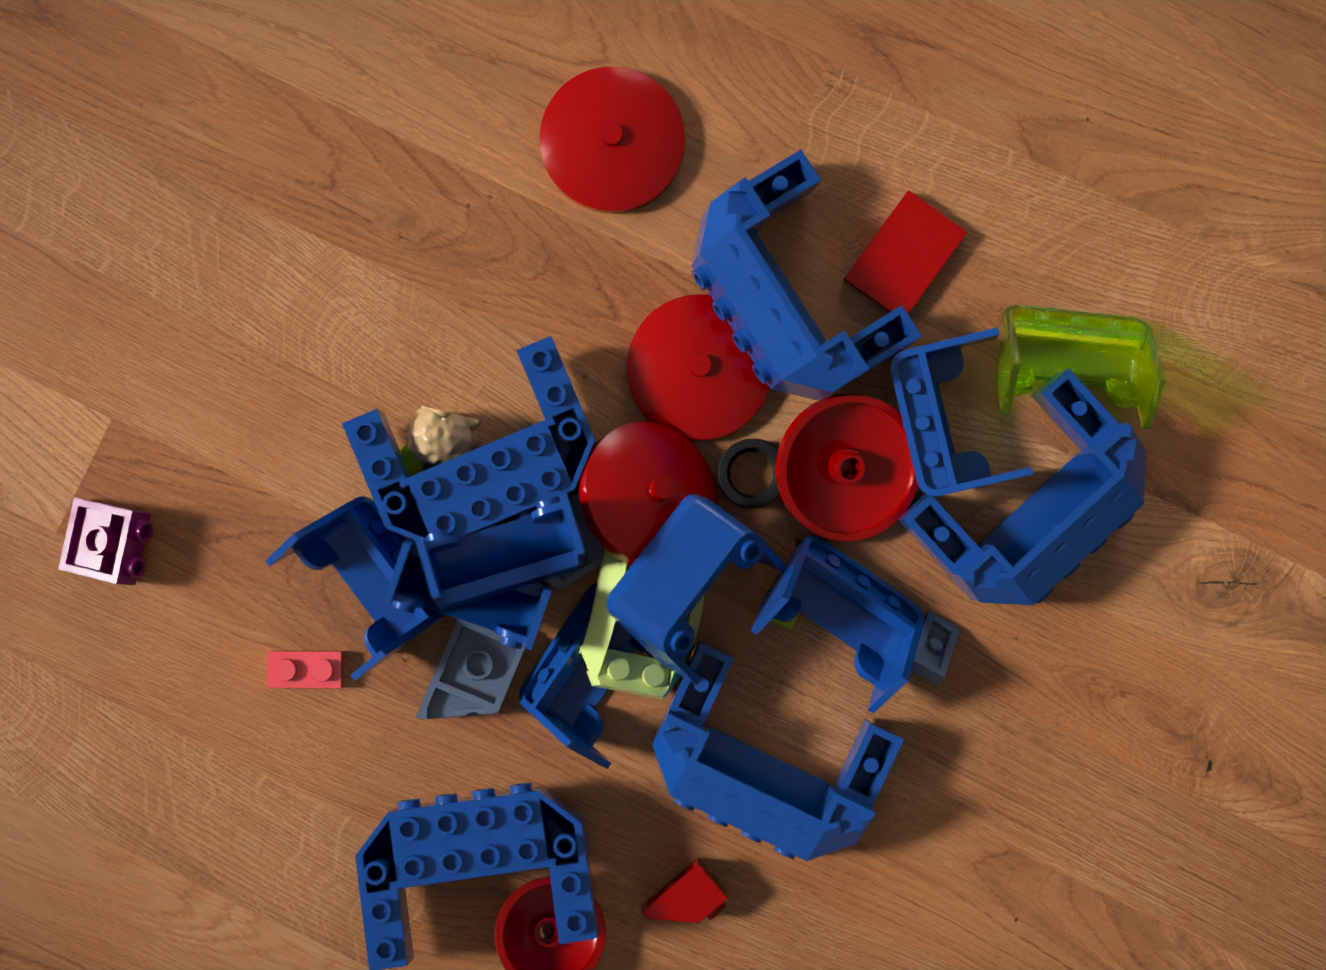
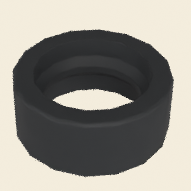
(723, 473)

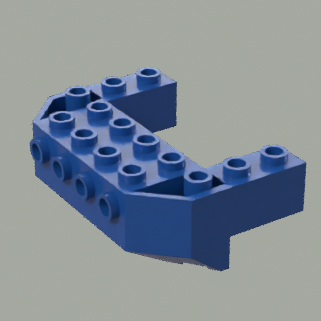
(763, 306)
(490, 481)
(1059, 521)
(758, 790)
(472, 840)

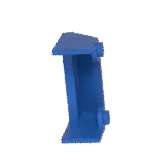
(924, 419)
(502, 556)
(365, 558)
(676, 574)
(853, 607)
(510, 614)
(560, 689)

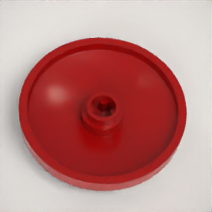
(612, 139)
(692, 372)
(846, 467)
(636, 484)

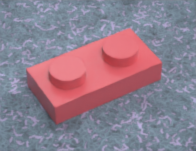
(305, 669)

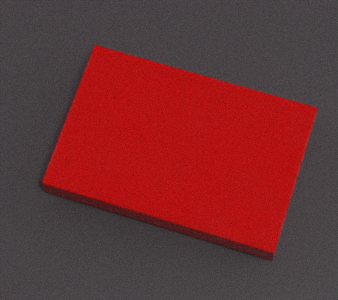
(905, 254)

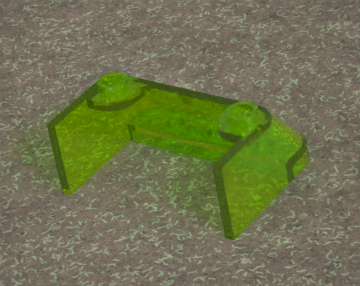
(1095, 346)

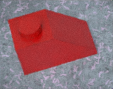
(687, 897)

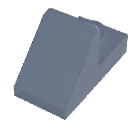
(935, 648)

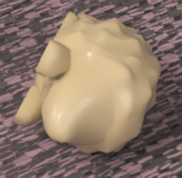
(441, 435)

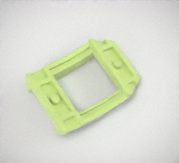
(620, 669)

